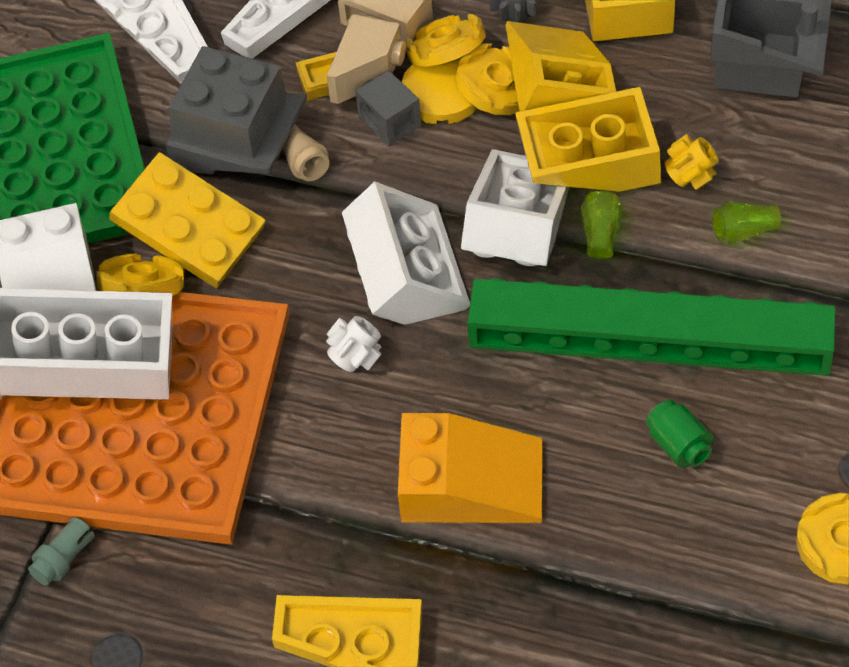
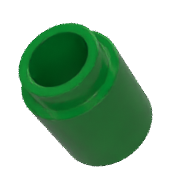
(680, 434)

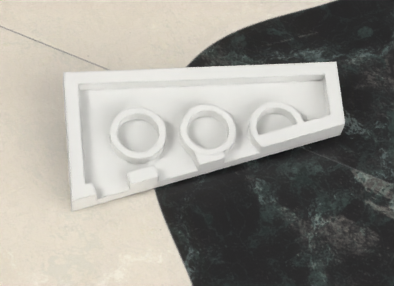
(265, 22)
(161, 29)

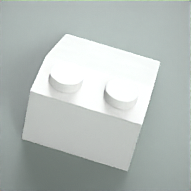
(511, 213)
(46, 251)

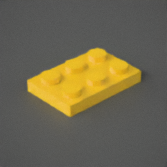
(187, 220)

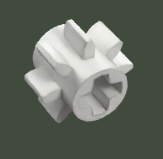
(353, 344)

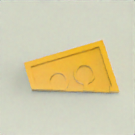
(349, 630)

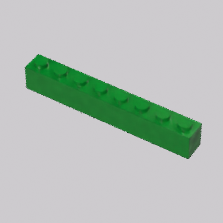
(652, 326)

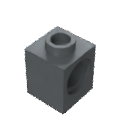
(388, 108)

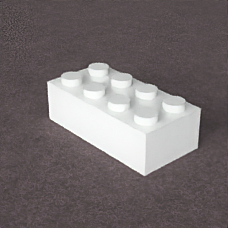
(85, 343)

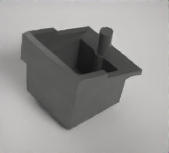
(768, 44)
(231, 114)

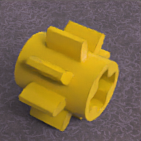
(691, 162)

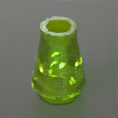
(601, 221)
(742, 221)

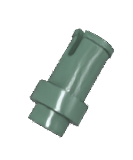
(53, 560)

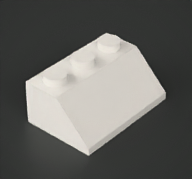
(403, 256)

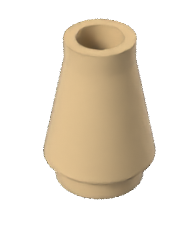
(305, 155)

